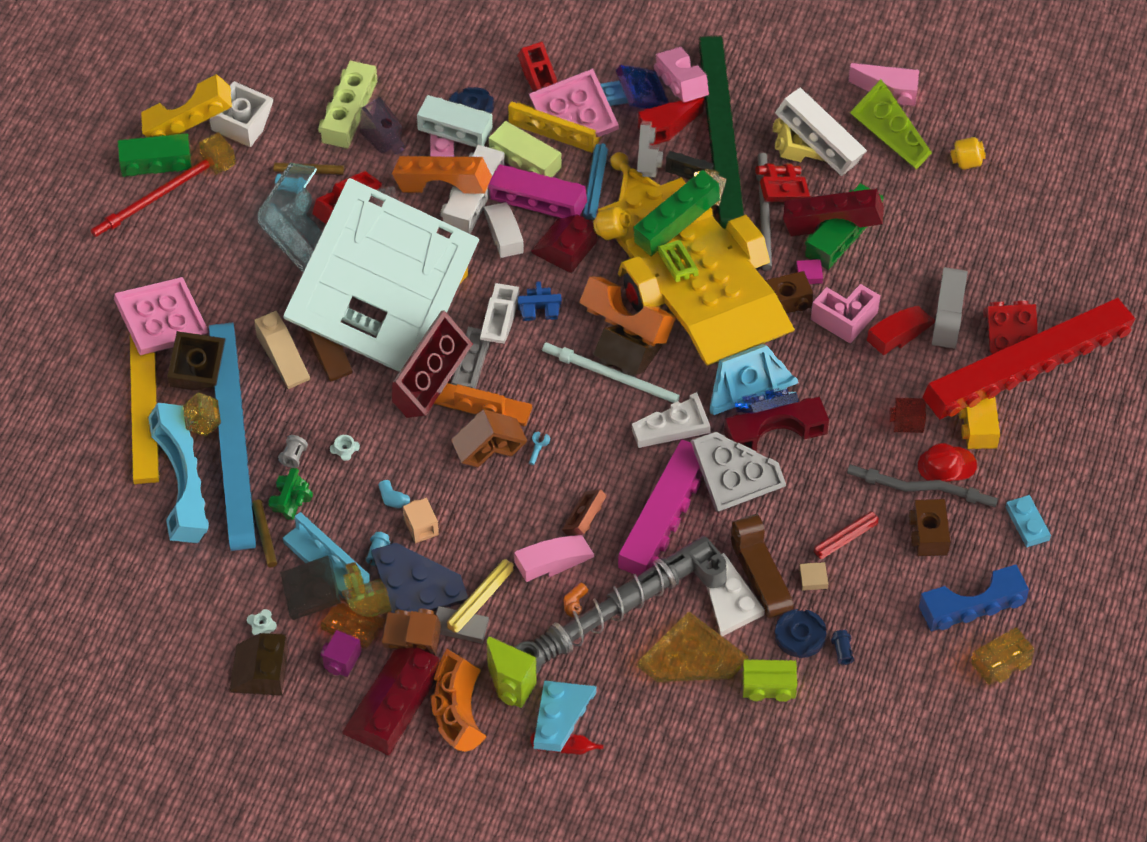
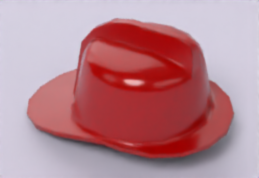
(947, 463)

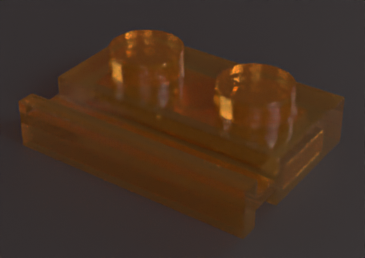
(347, 621)

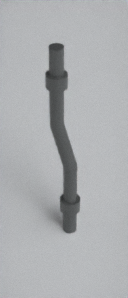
(971, 495)

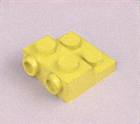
(790, 144)

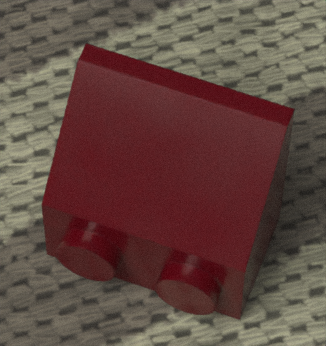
(567, 242)

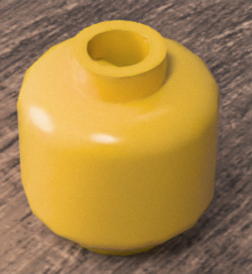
(968, 153)
(612, 223)

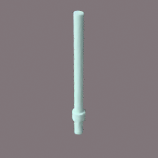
(567, 355)

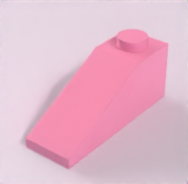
(900, 81)

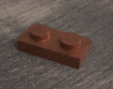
(584, 512)

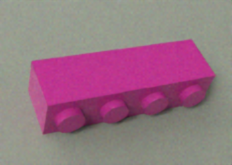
(537, 192)

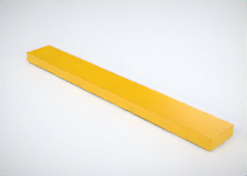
(142, 403)

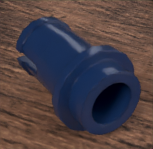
(841, 640)

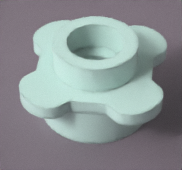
(344, 441)
(264, 616)

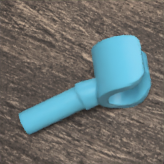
(537, 447)

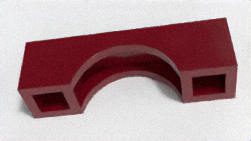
(859, 207)
(803, 417)

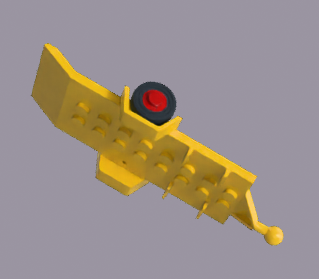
(729, 301)

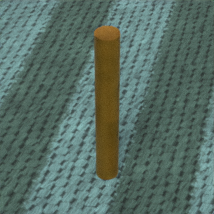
(321, 169)
(264, 533)

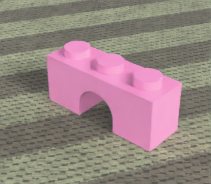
(677, 73)

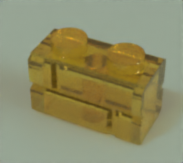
(1003, 656)

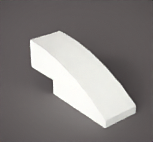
(504, 229)
(500, 313)

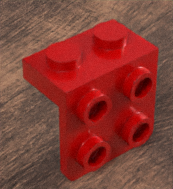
(1010, 323)

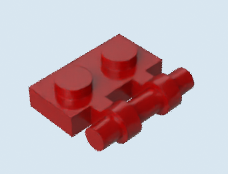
(782, 188)

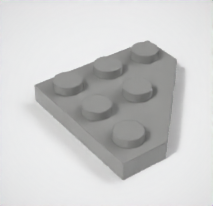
(734, 471)

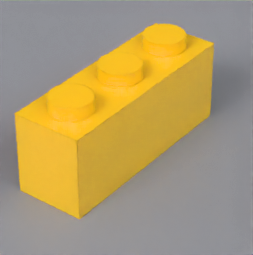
(981, 425)

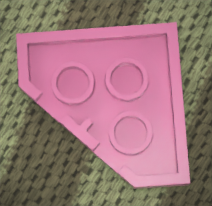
(578, 101)

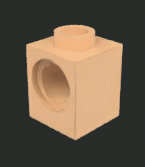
(420, 520)

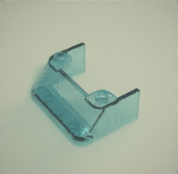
(285, 215)

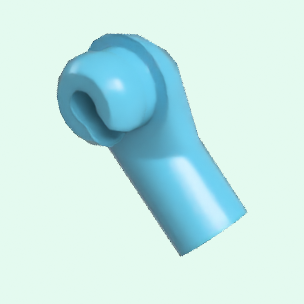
(391, 497)

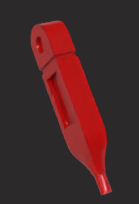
(575, 745)

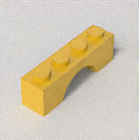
(208, 100)

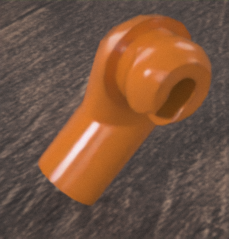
(572, 599)

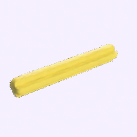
(480, 596)

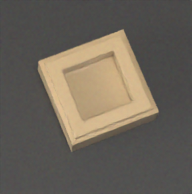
(813, 576)

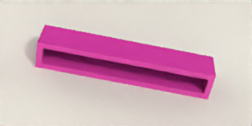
(662, 511)

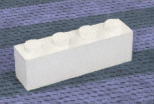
(820, 131)
(465, 208)

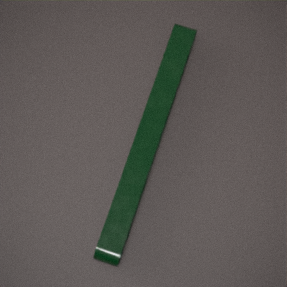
(721, 127)

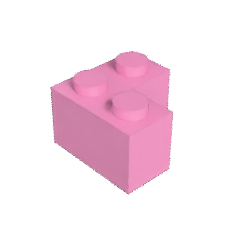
(845, 316)

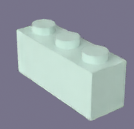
(454, 121)

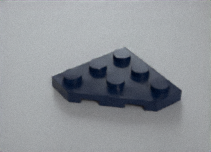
(416, 581)

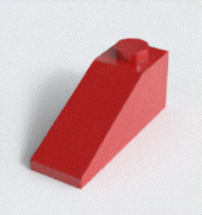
(537, 66)

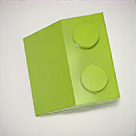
(511, 672)

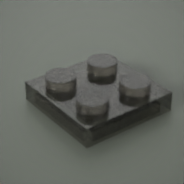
(310, 587)

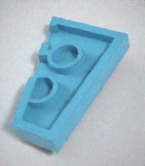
(559, 712)

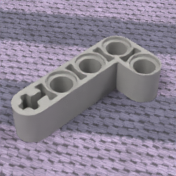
(949, 308)

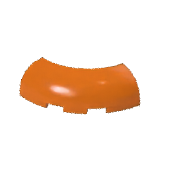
(453, 702)

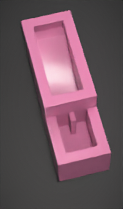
(552, 556)

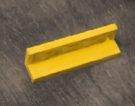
(552, 126)

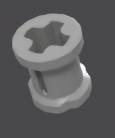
(292, 451)

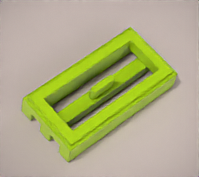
(683, 272)

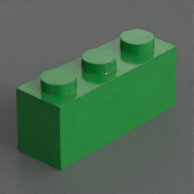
(154, 154)

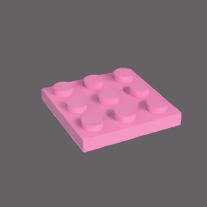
(158, 312)

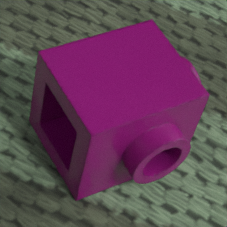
(341, 653)

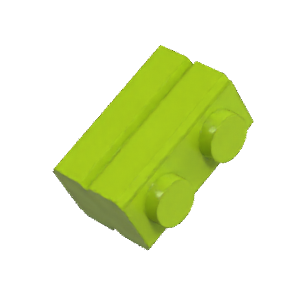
(769, 679)

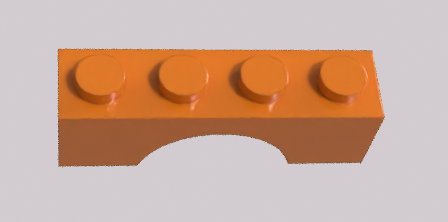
(465, 173)
(605, 299)

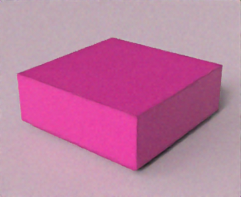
(812, 270)

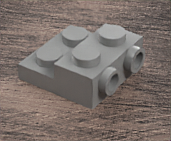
(649, 155)

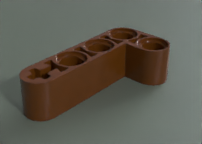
(759, 567)

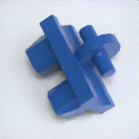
(539, 299)

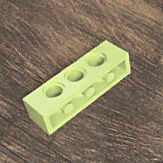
(345, 109)

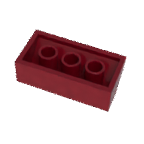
(430, 367)
(393, 699)

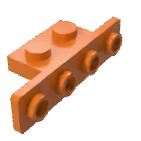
(476, 400)

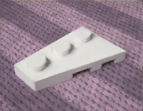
(676, 423)
(733, 602)

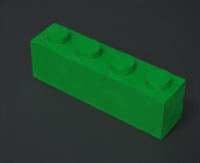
(676, 212)
(833, 238)

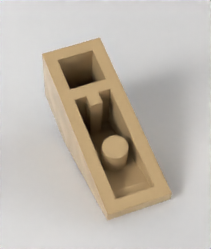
(281, 349)

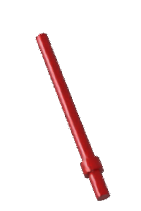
(113, 220)

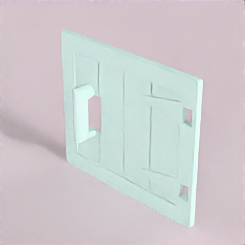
(386, 260)

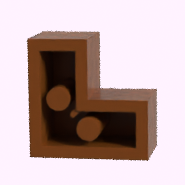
(488, 434)
(412, 630)

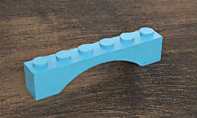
(168, 429)

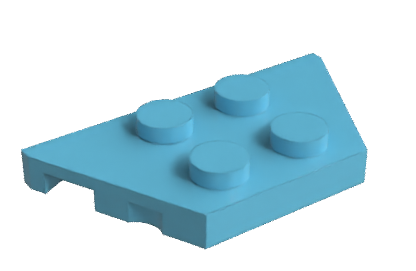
(747, 374)

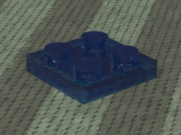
(641, 87)
(771, 399)

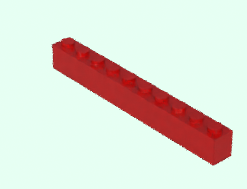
(1028, 358)

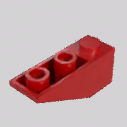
(671, 117)

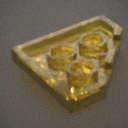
(692, 653)

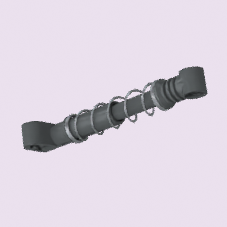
(663, 574)

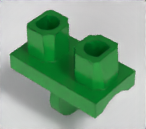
(293, 493)

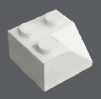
(246, 117)

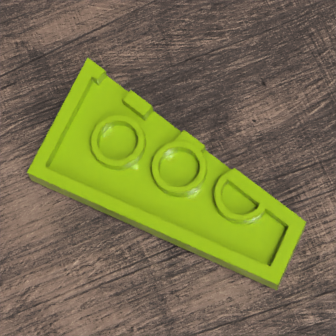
(888, 121)

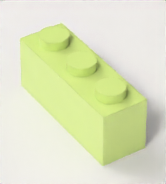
(525, 151)

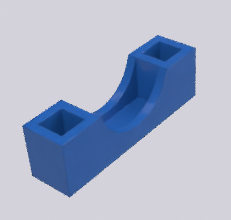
(945, 608)

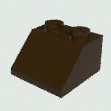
(625, 350)
(195, 361)
(260, 665)

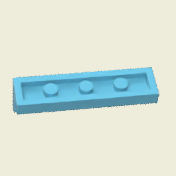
(311, 544)

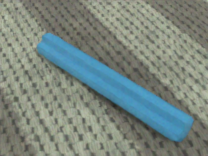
(595, 181)

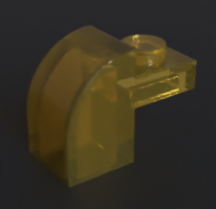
(367, 598)

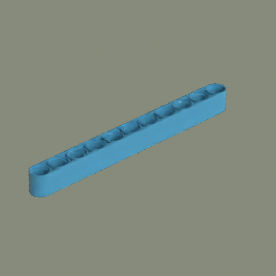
(233, 444)

